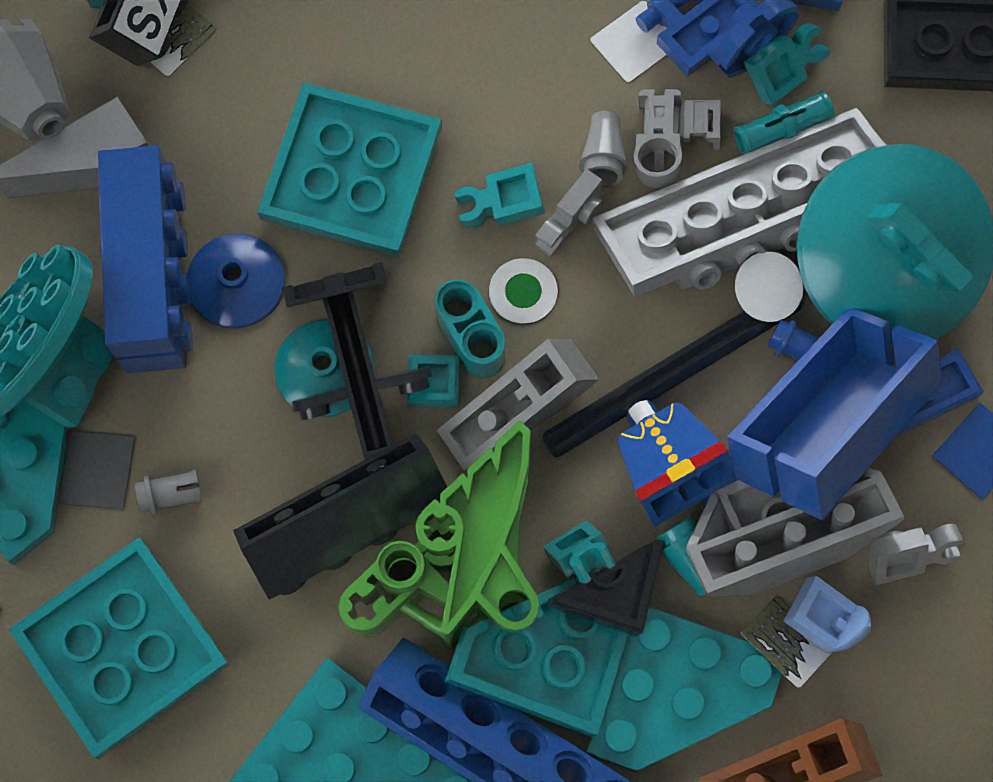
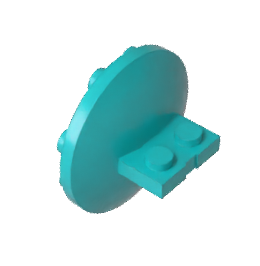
(897, 239)
(46, 344)

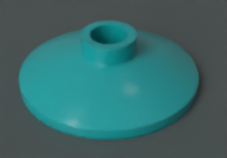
(295, 367)

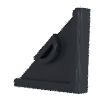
(615, 595)

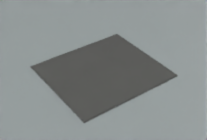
(96, 470)

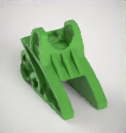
(485, 574)

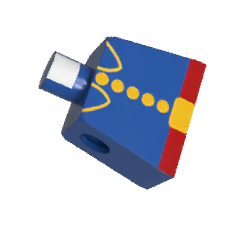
(672, 459)

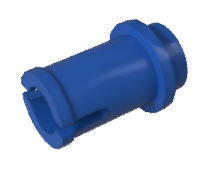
(791, 340)

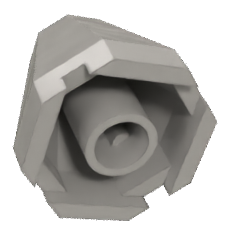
(29, 83)

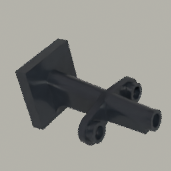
(353, 356)

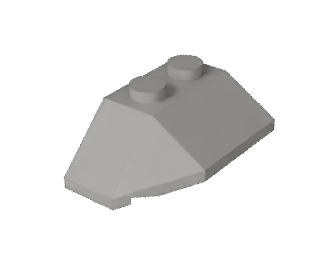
(759, 541)

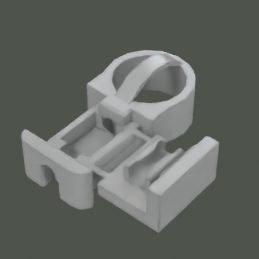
(676, 122)

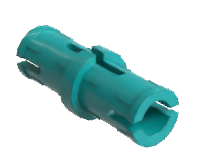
(783, 122)

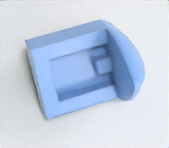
(827, 617)

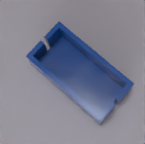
(143, 260)
(835, 411)

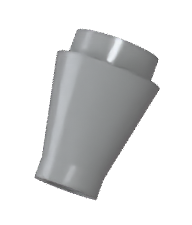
(604, 149)

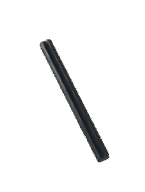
(655, 381)

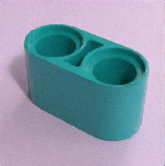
(470, 328)

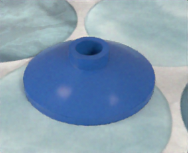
(238, 301)

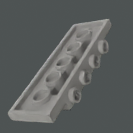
(729, 211)

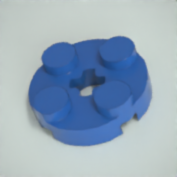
(753, 29)

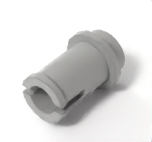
(164, 492)

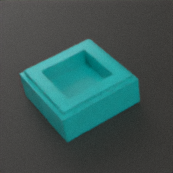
(443, 383)

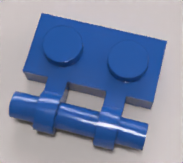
(688, 35)

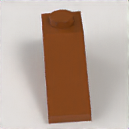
(825, 754)

